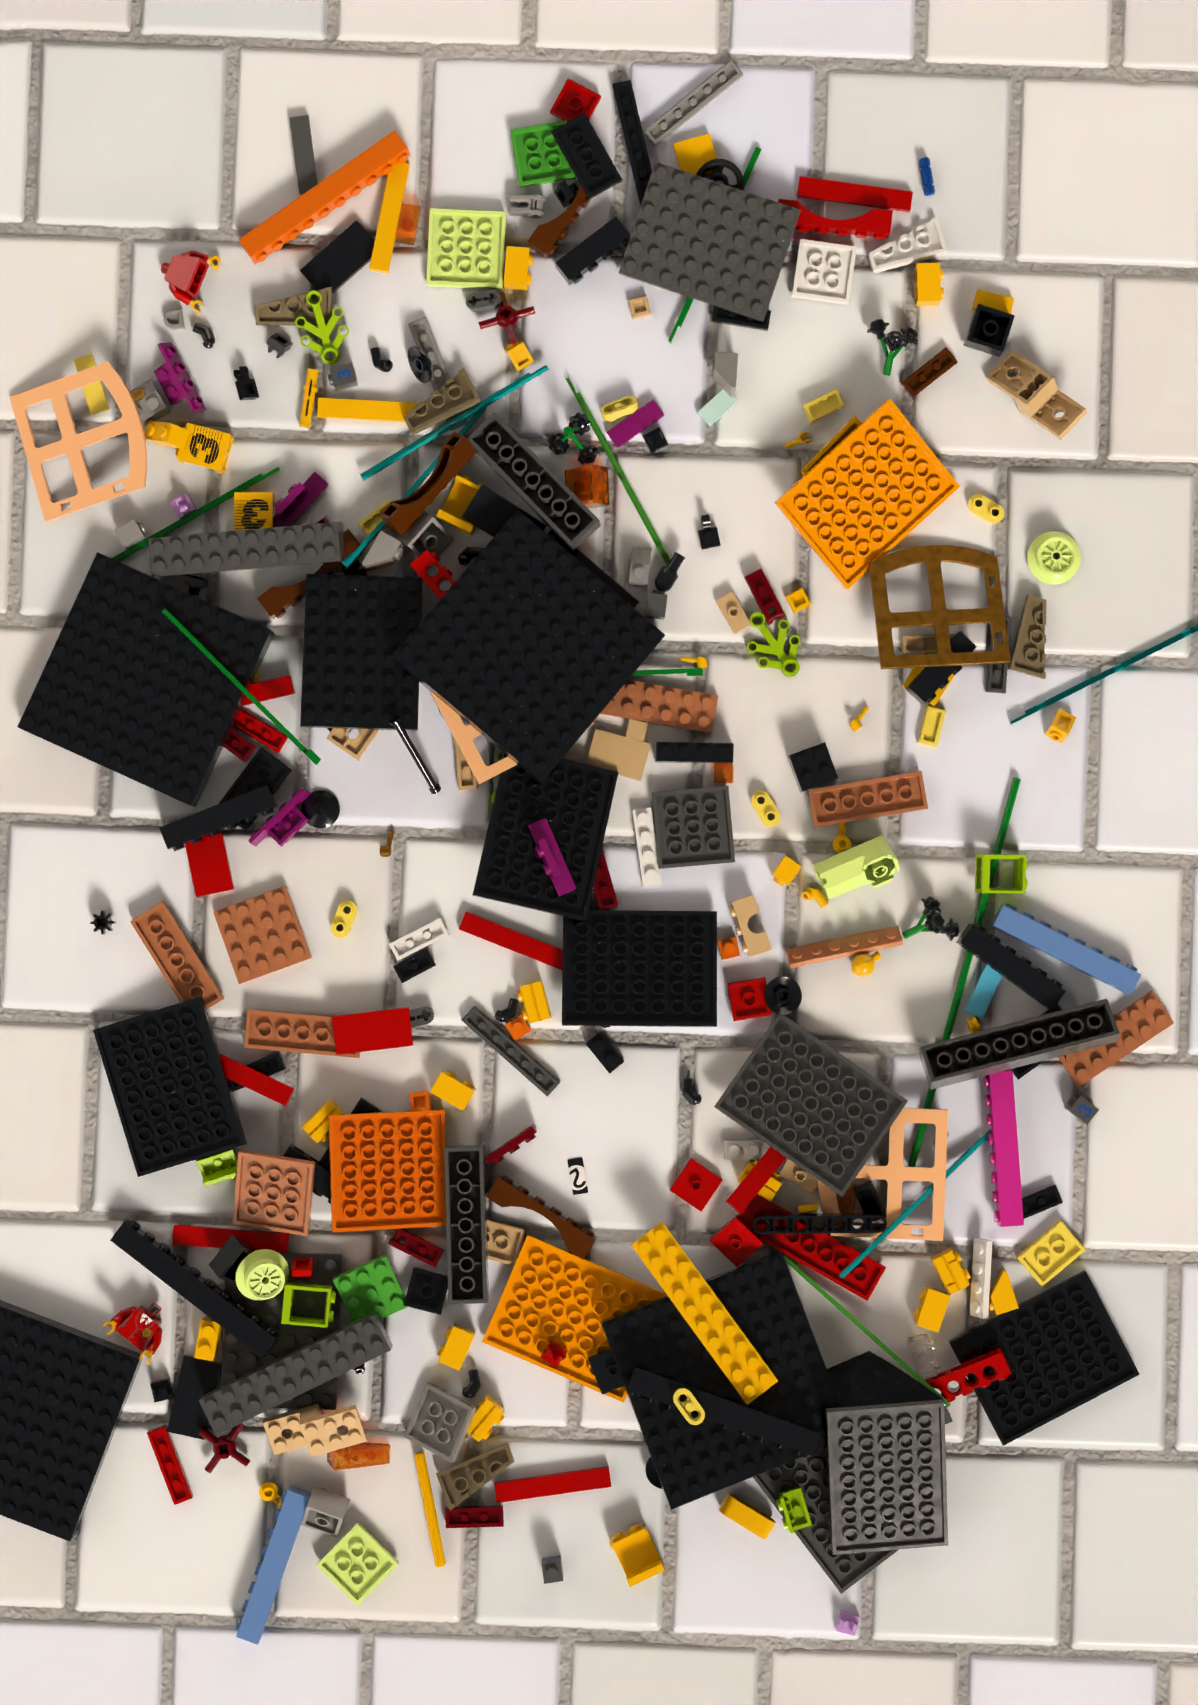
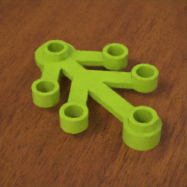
(323, 331)
(775, 647)

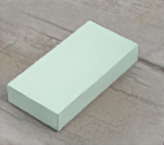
(717, 407)

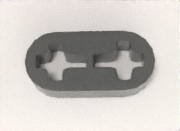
(484, 300)
(418, 1022)

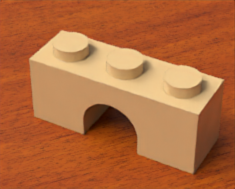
(753, 942)

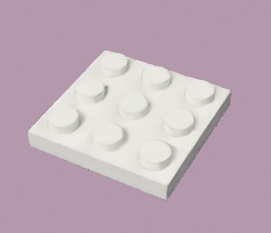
(824, 271)

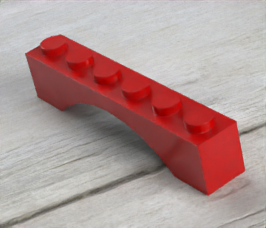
(873, 224)

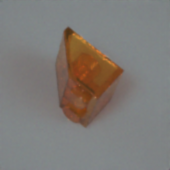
(589, 485)

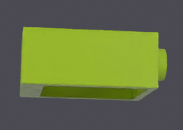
(982, 873)
(287, 1317)

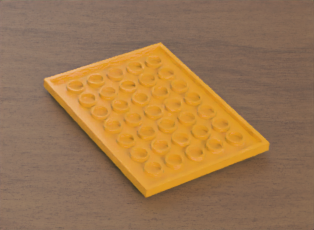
(867, 493)
(562, 1301)

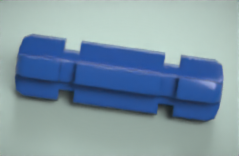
(926, 175)

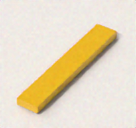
(389, 218)
(363, 409)

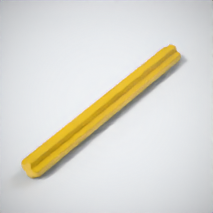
(429, 1508)

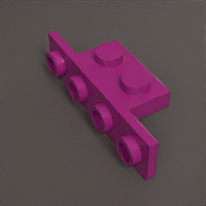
(175, 379)
(298, 500)
(285, 822)
(551, 855)

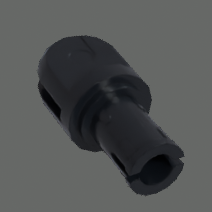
(668, 575)

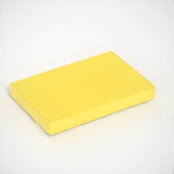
(1051, 1253)

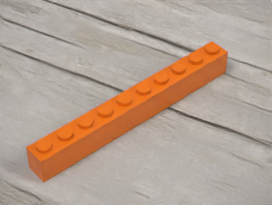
(325, 197)

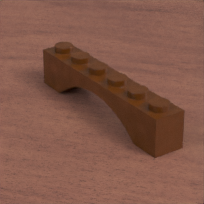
(547, 235)
(453, 457)
(278, 599)
(507, 1194)

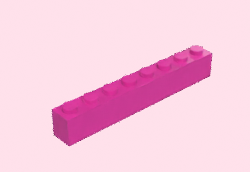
(1004, 1149)

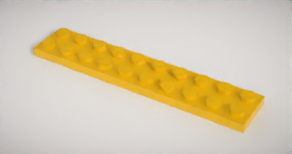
(704, 1313)

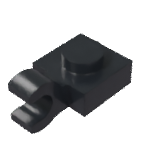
(245, 386)
(708, 536)

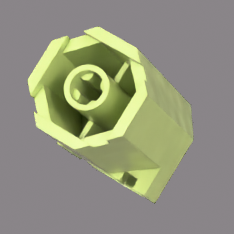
(863, 864)

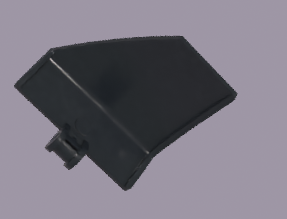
(875, 1381)

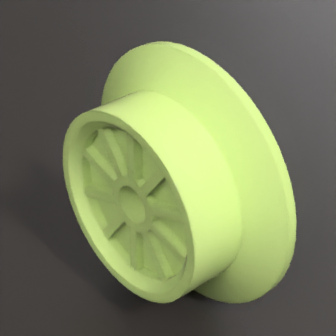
(1043, 564)
(262, 1274)

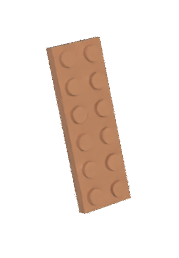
(664, 706)
(867, 799)
(175, 956)
(1136, 1026)
(291, 1033)

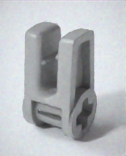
(530, 211)

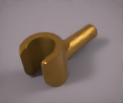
(385, 851)

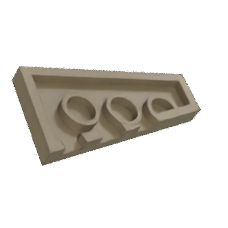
(286, 310)
(449, 400)
(1029, 645)
(469, 1476)

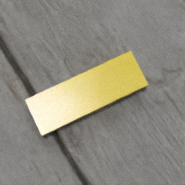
(94, 392)

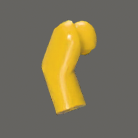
(814, 894)

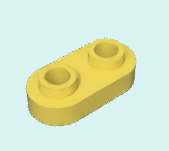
(619, 408)
(985, 509)
(765, 808)
(345, 919)
(688, 1406)

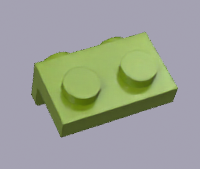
(218, 1167)
(794, 1508)

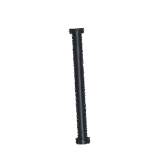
(396, 722)

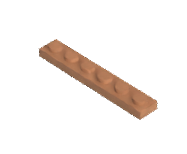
(844, 946)

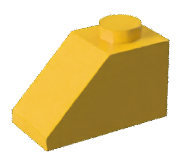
(1001, 1294)

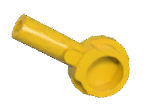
(841, 842)
(269, 1491)

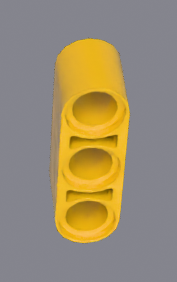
(747, 1516)

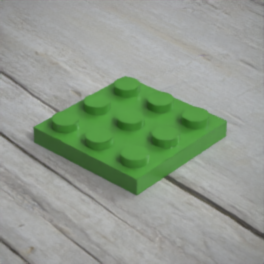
(539, 156)
(371, 1289)

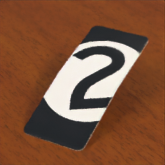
(577, 1176)

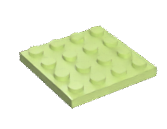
(466, 248)

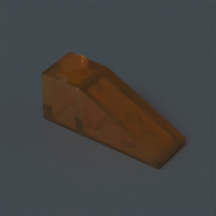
(359, 1455)

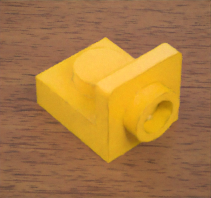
(518, 355)
(1060, 726)

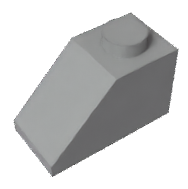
(725, 371)
(640, 566)

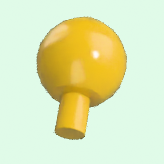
(864, 964)

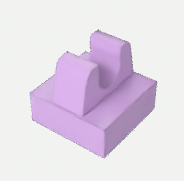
(183, 505)
(847, 1623)

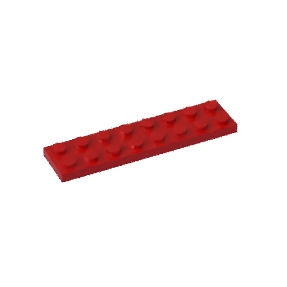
(817, 1251)

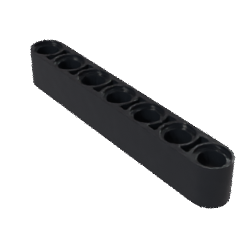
(828, 1226)

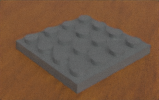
(693, 827)

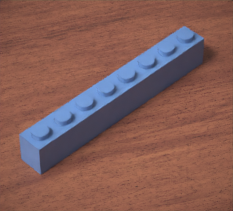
(1065, 949)
(273, 1565)

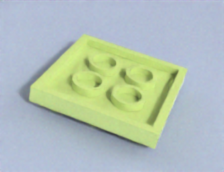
(357, 1563)

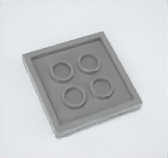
(440, 1422)

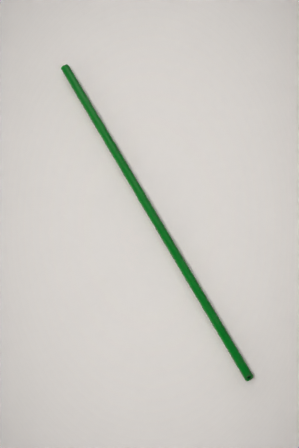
(967, 959)

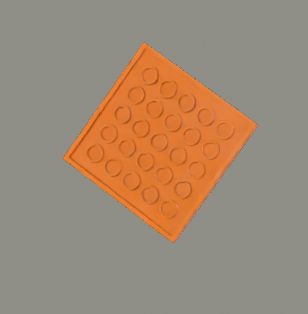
(387, 1170)

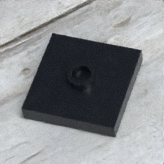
(426, 1291)
(605, 1371)

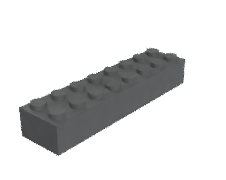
(534, 482)
(466, 1224)

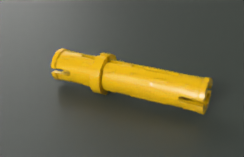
(312, 375)

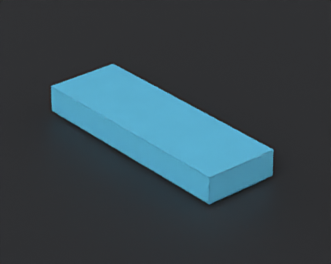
(983, 992)

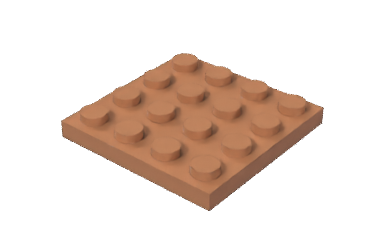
(262, 934)
(273, 1192)

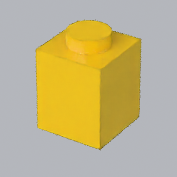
(785, 871)

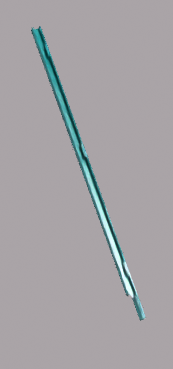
(451, 423)
(351, 557)
(1108, 672)
(911, 1208)

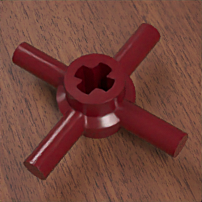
(507, 318)
(229, 1452)

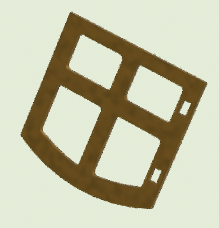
(939, 616)

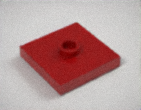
(575, 101)
(748, 999)
(696, 1184)
(736, 1241)

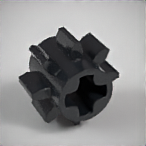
(108, 922)

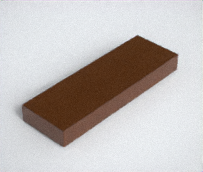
(929, 372)

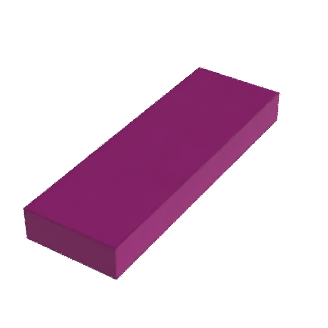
(635, 424)

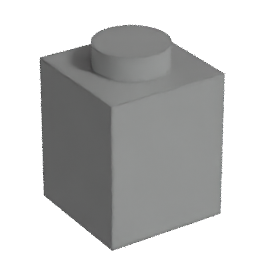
(131, 533)

